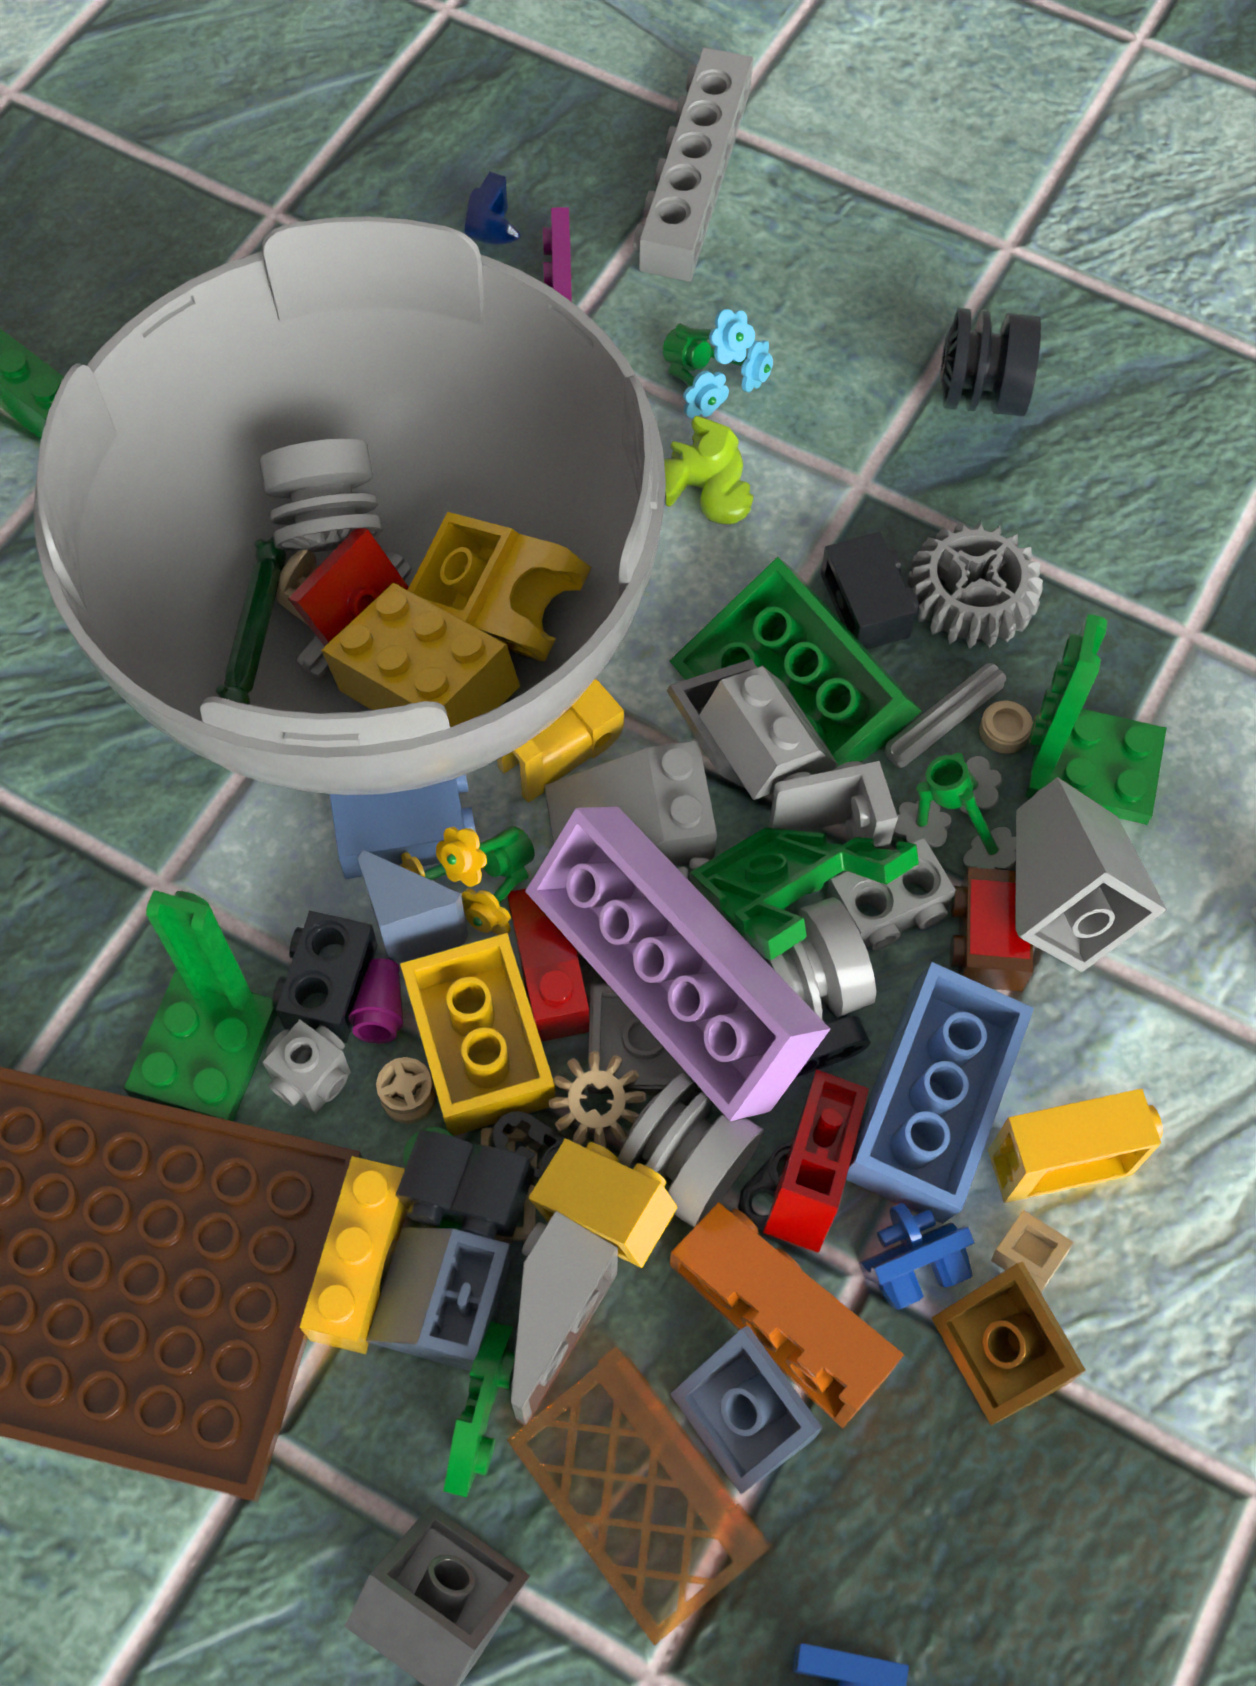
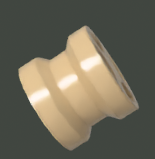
(402, 1078)

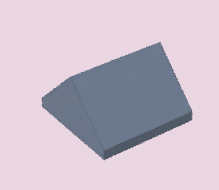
(412, 911)
(746, 1410)

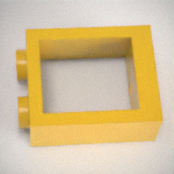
(1074, 1145)

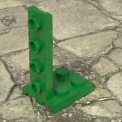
(1092, 751)
(208, 1020)

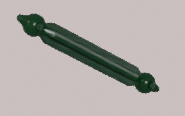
(253, 623)

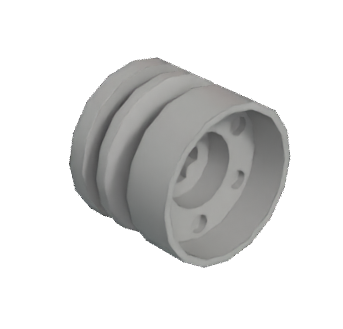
(320, 485)
(829, 961)
(689, 1149)

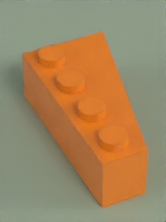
(796, 1320)

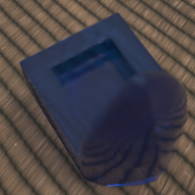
(486, 213)

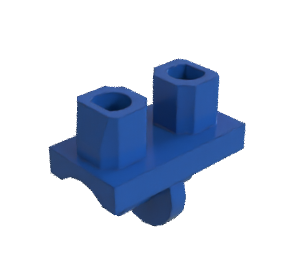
(940, 1247)

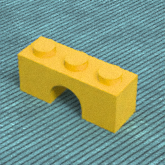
(354, 1256)

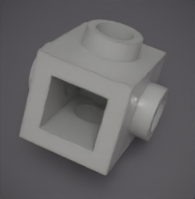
(312, 1081)

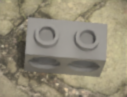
(897, 906)

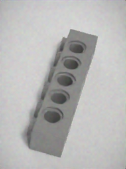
(694, 165)

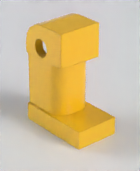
(572, 739)

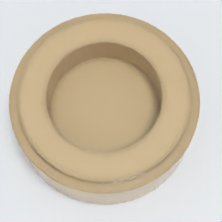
(1005, 727)

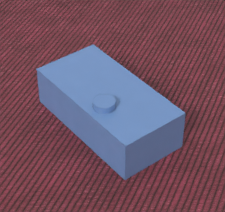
(938, 1093)

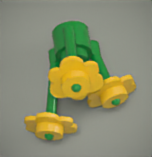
(462, 860)

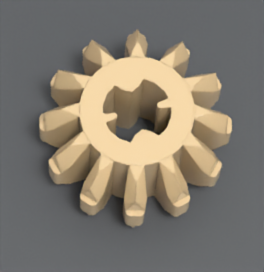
(601, 1081)

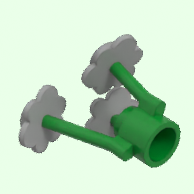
(963, 786)

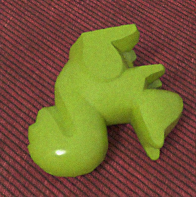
(713, 465)

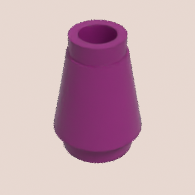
(378, 1003)

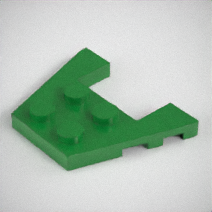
(777, 867)

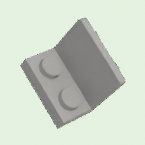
(848, 795)

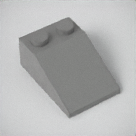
(656, 788)
(560, 1291)

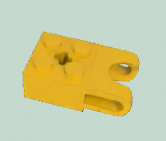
(497, 580)

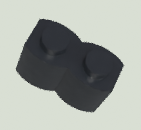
(464, 1185)

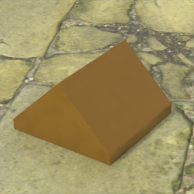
(1008, 1344)

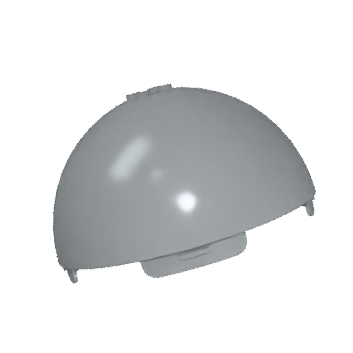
(471, 403)

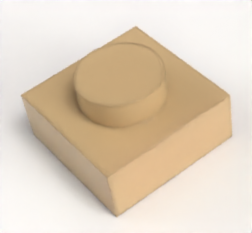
(1036, 1245)

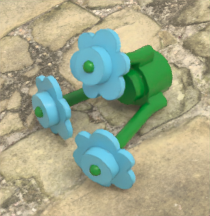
(688, 350)

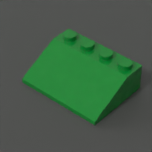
(815, 656)

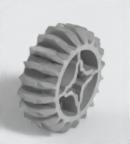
(979, 599)

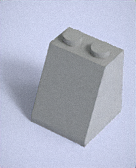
(1078, 878)

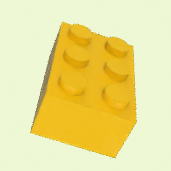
(416, 653)
(478, 1034)

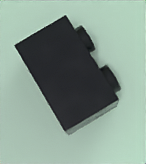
(869, 590)

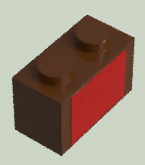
(987, 938)

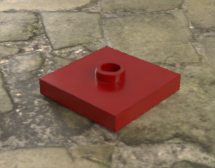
(345, 585)

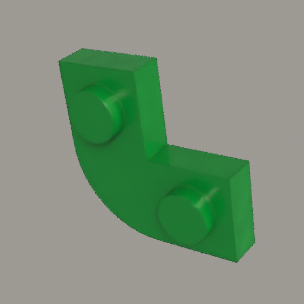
(470, 1446)

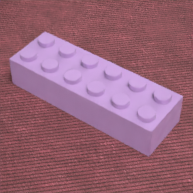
(676, 962)

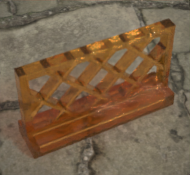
(681, 1460)

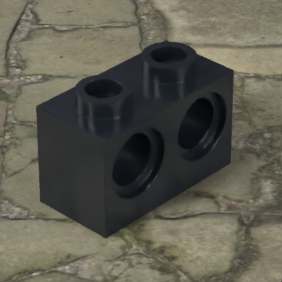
(334, 976)

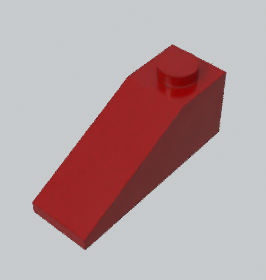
(549, 971)
(817, 1162)

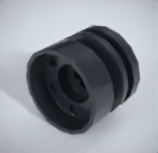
(991, 361)

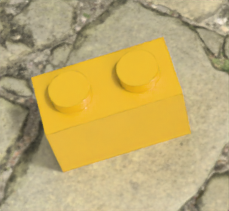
(606, 1198)

